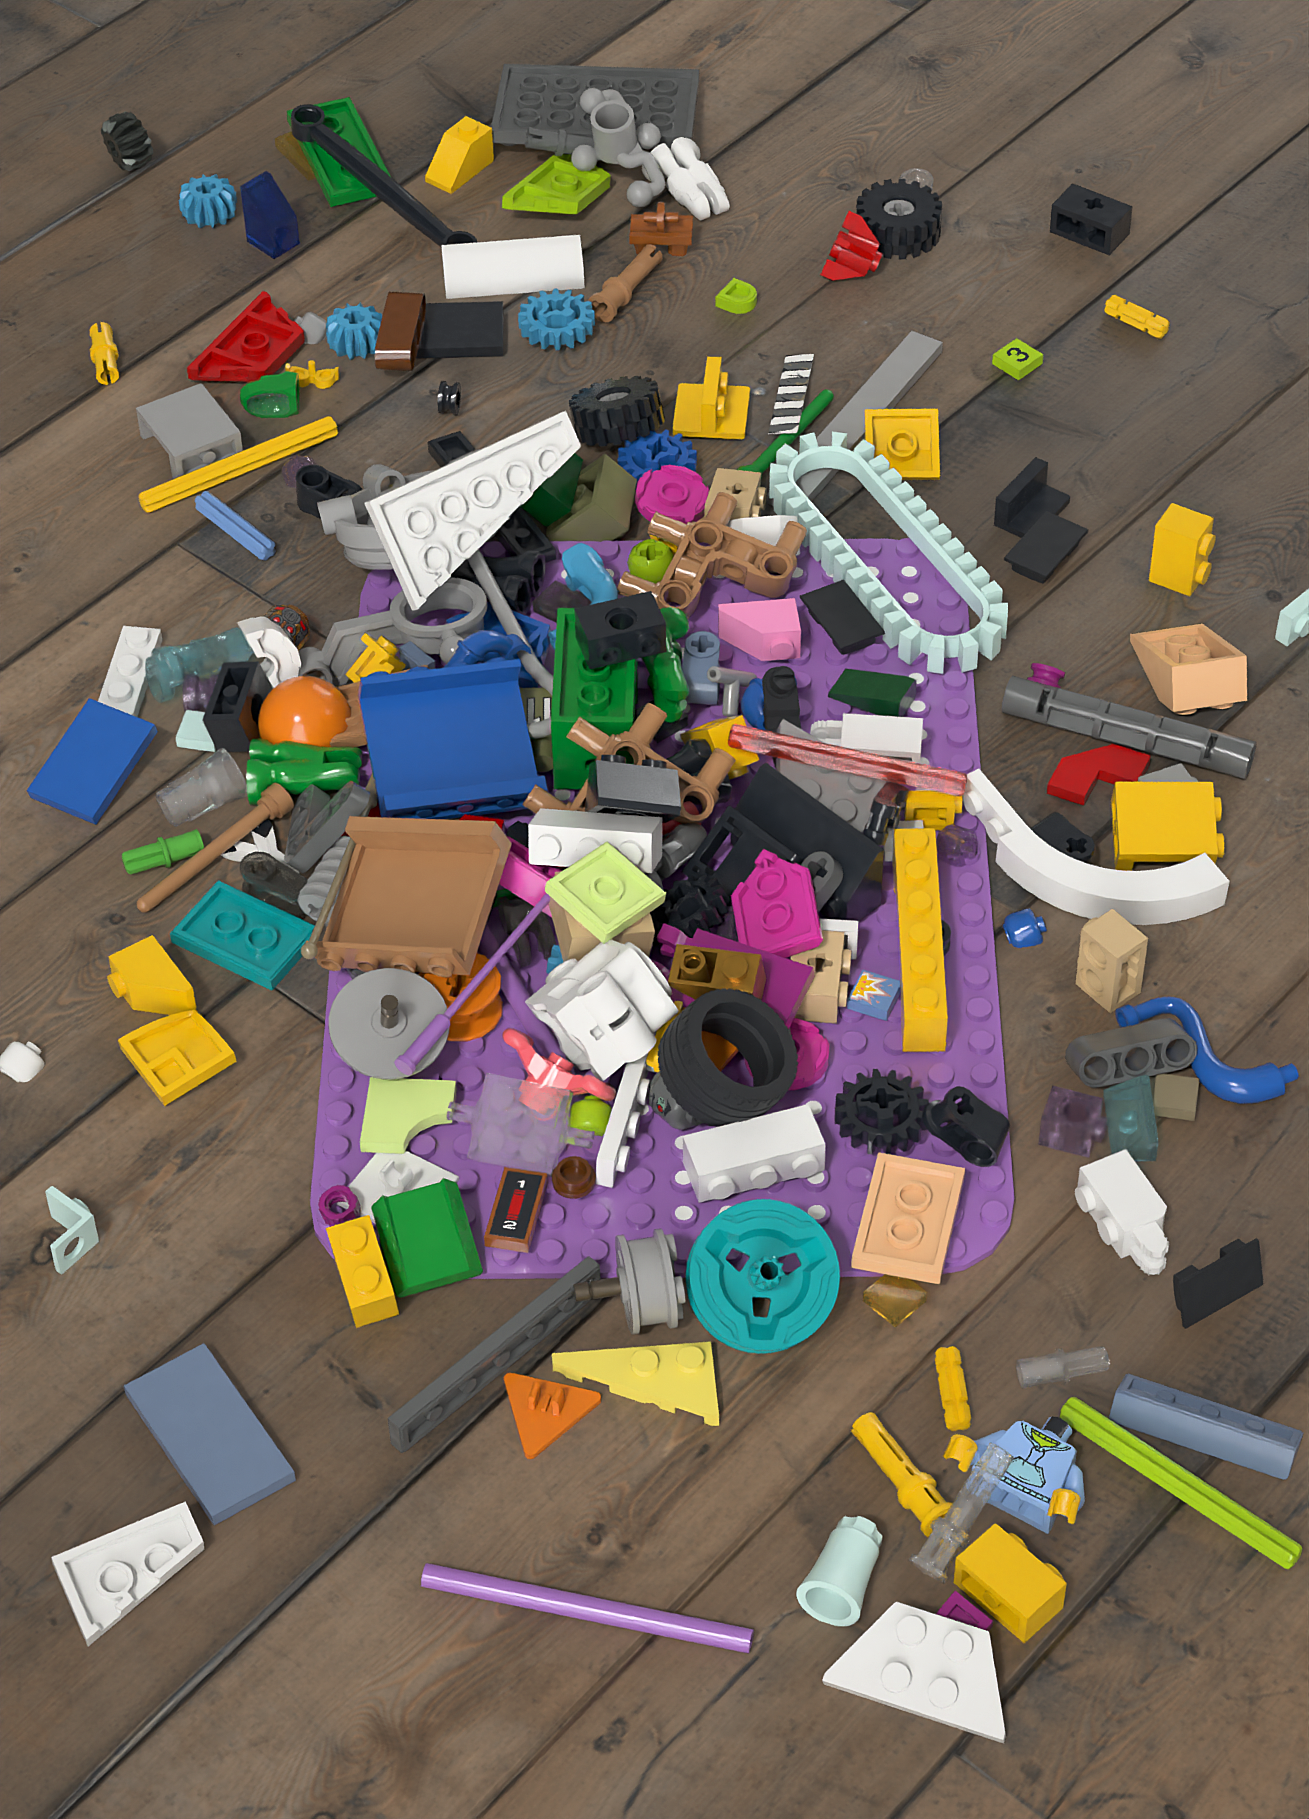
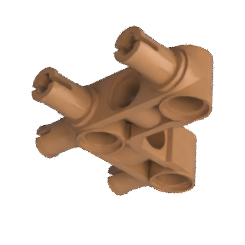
(729, 555)
(637, 742)

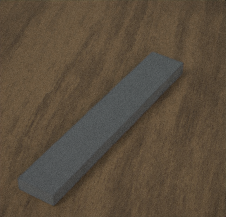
(489, 1358)

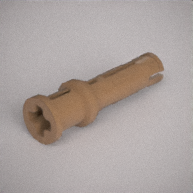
(618, 290)

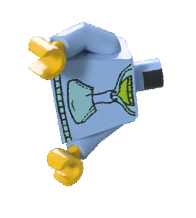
(1039, 1479)

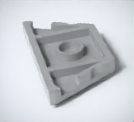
(841, 792)

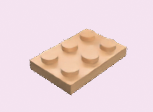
(908, 1218)

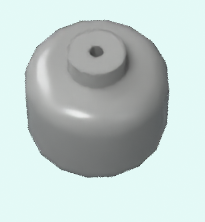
(313, 327)

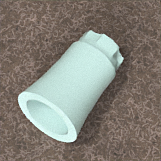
(840, 1576)

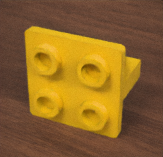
(712, 407)

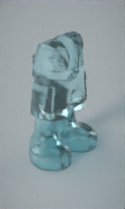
(201, 656)

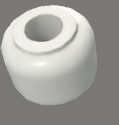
(21, 1061)

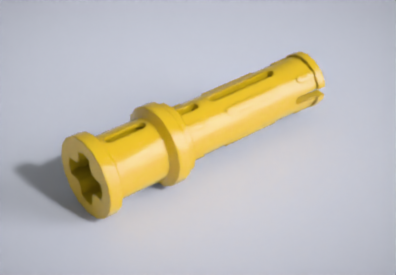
(915, 1488)

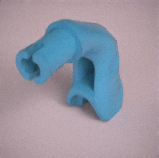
(588, 575)

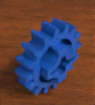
(654, 452)

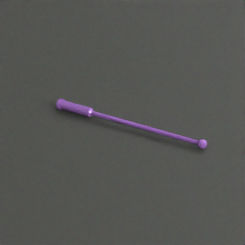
(407, 1062)

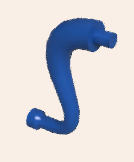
(1221, 1080)

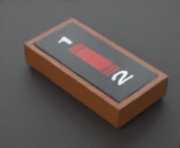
(516, 1210)

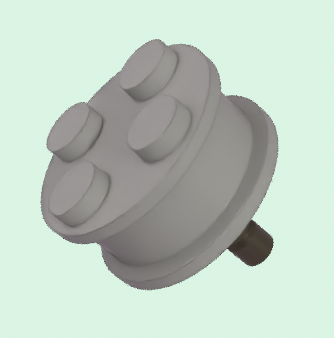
(643, 1281)

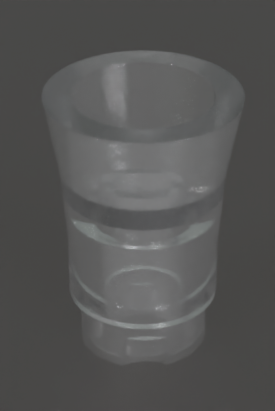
(202, 789)

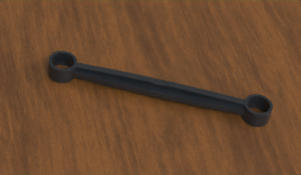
(372, 176)

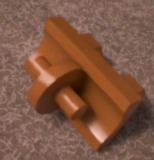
(662, 229)

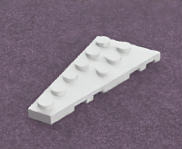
(455, 509)

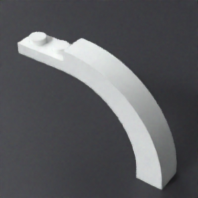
(1086, 889)

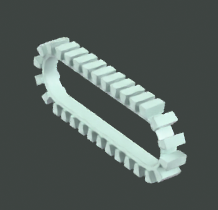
(920, 527)

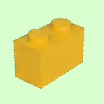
(1182, 550)
(362, 1271)
(1010, 1582)

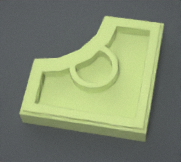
(401, 1109)

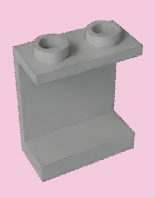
(190, 429)

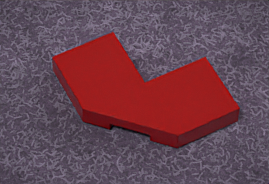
(1080, 772)

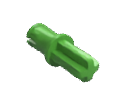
(162, 852)

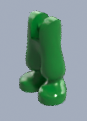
(298, 766)

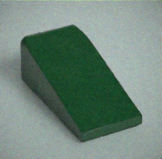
(875, 692)

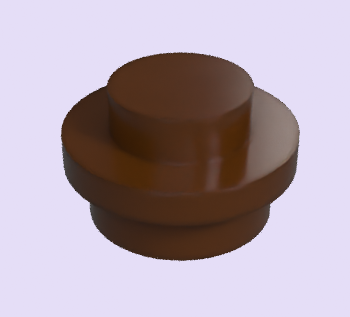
(573, 1177)

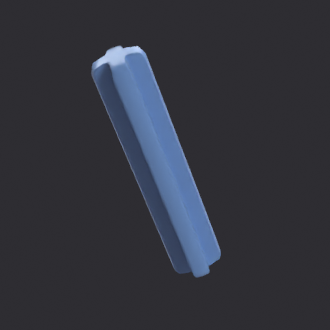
(235, 525)

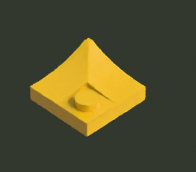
(176, 1053)

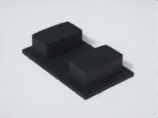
(1045, 547)
(842, 617)
(1219, 1283)

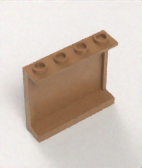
(414, 895)

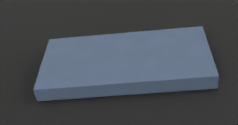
(209, 1434)

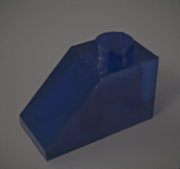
(268, 216)

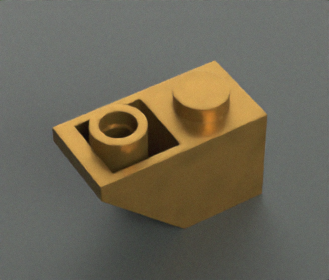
(706, 969)

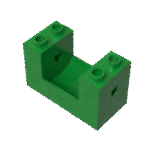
(598, 695)

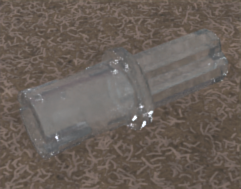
(1061, 1366)

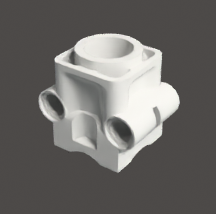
(605, 1007)

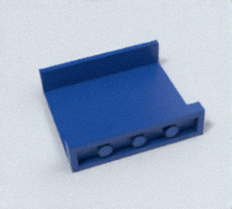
(448, 740)

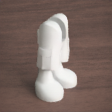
(689, 179)

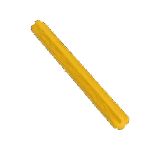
(237, 464)

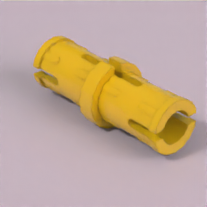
(104, 353)

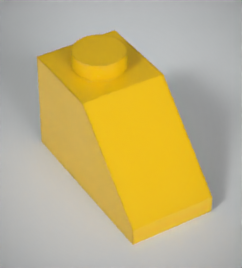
(461, 155)
(716, 734)
(150, 979)

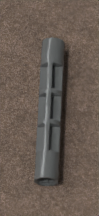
(1129, 727)

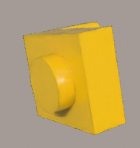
(377, 657)

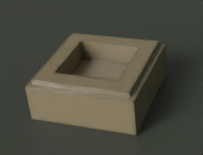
(1175, 1096)

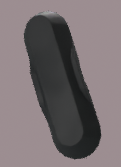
(780, 699)

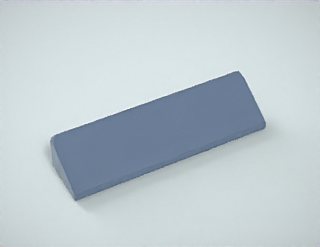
(1205, 1426)

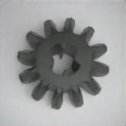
(127, 141)

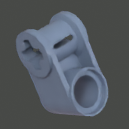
(700, 654)

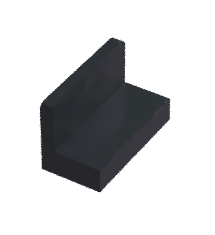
(1028, 499)

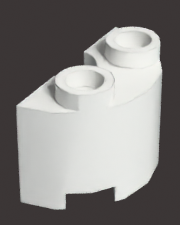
(271, 642)

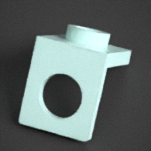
(79, 1222)

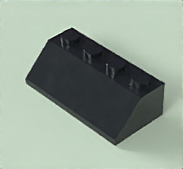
(811, 827)

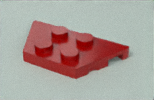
(250, 346)

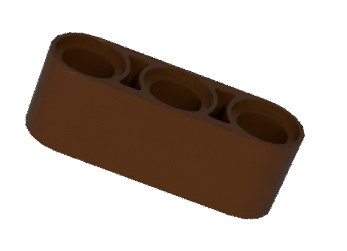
(400, 331)

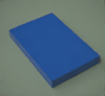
(92, 761)

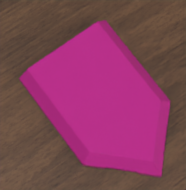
(777, 908)

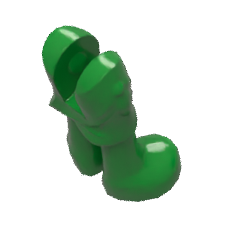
(665, 669)

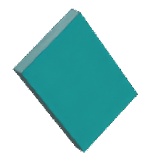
(243, 935)

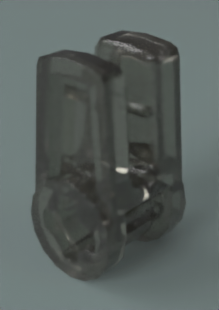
(272, 882)
(511, 915)

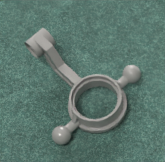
(344, 640)

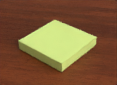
(605, 892)

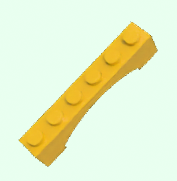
(920, 940)

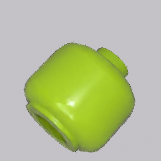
(590, 1115)

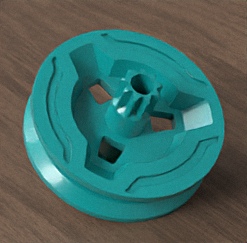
(724, 1295)

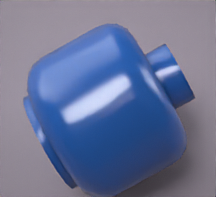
(1024, 928)

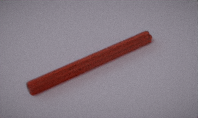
(847, 760)

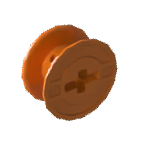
(481, 1009)

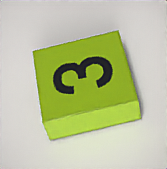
(1017, 359)

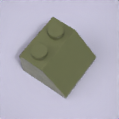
(599, 506)

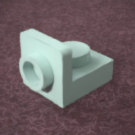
(1294, 620)

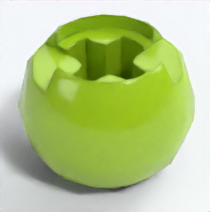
(650, 560)

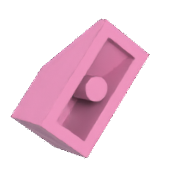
(762, 628)

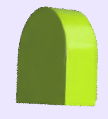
(737, 297)

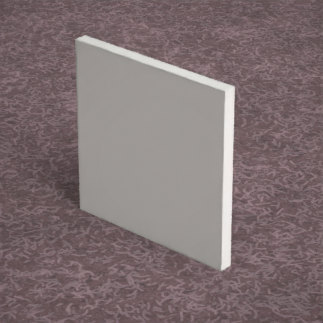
(393, 1174)

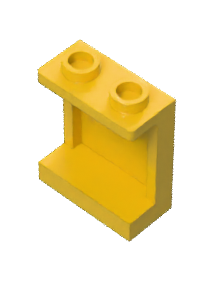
(1164, 822)

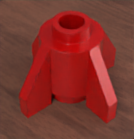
(853, 251)

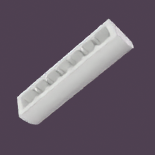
(512, 266)

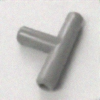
(732, 681)

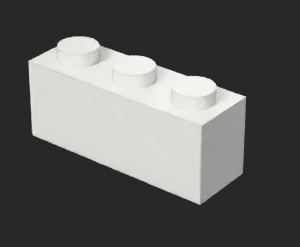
(568, 836)
(753, 1153)

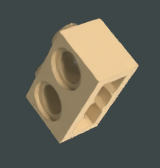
(1111, 960)

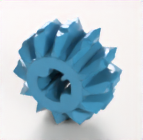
(207, 201)
(353, 330)

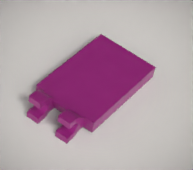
(785, 979)

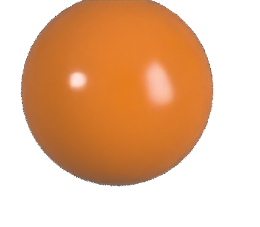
(303, 712)

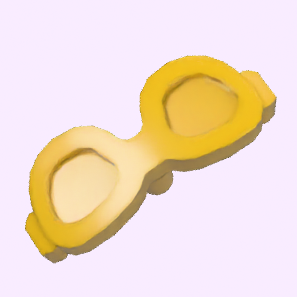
(321, 378)

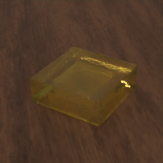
(894, 1298)

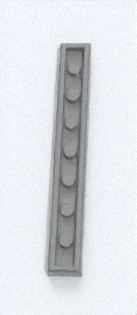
(880, 391)

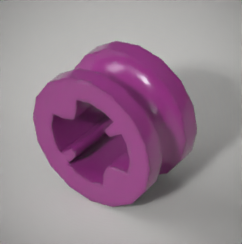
(1046, 674)

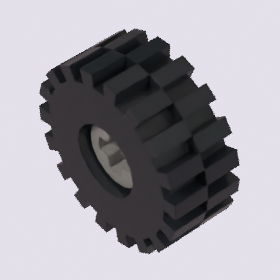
(901, 217)
(617, 410)

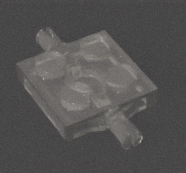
(520, 1124)

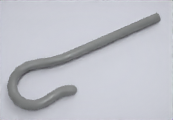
(511, 626)

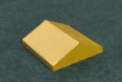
(906, 440)

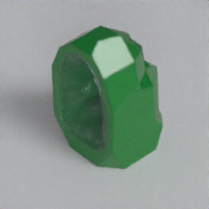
(272, 396)

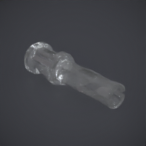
(951, 1531)

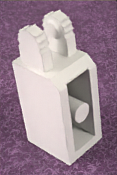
(1125, 1209)

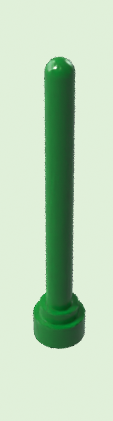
(808, 415)

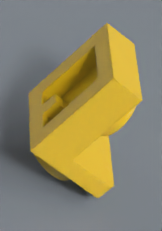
(933, 808)

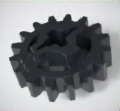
(691, 906)
(880, 1111)

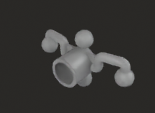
(620, 142)

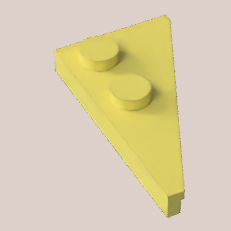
(658, 1374)

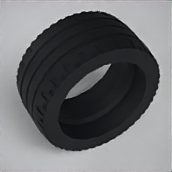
(753, 1031)

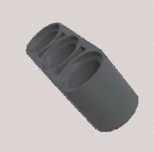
(1113, 1045)

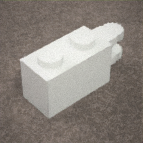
(874, 734)

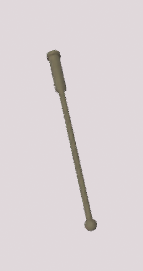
(309, 950)

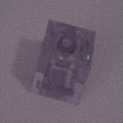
(1072, 1122)

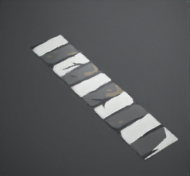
(791, 394)

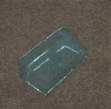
(1132, 1119)

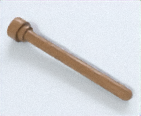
(274, 803)

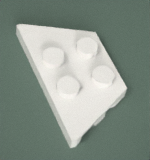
(925, 1669)

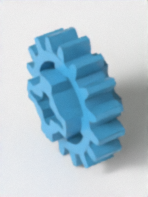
(556, 319)

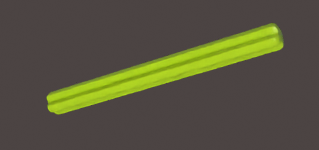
(1181, 1483)

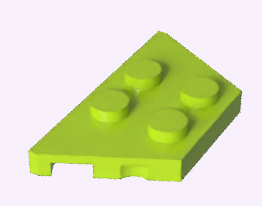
(557, 188)

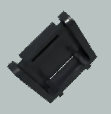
(741, 858)

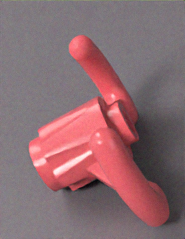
(555, 1069)

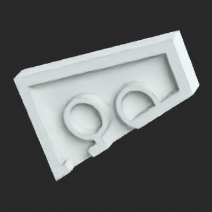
(125, 1567)

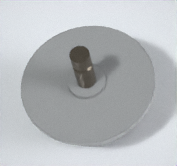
(381, 1018)

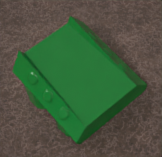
(426, 1238)

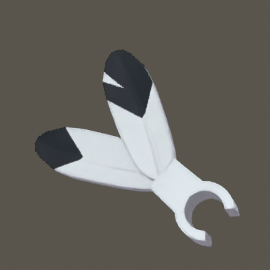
(264, 842)

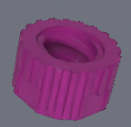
(338, 1194)

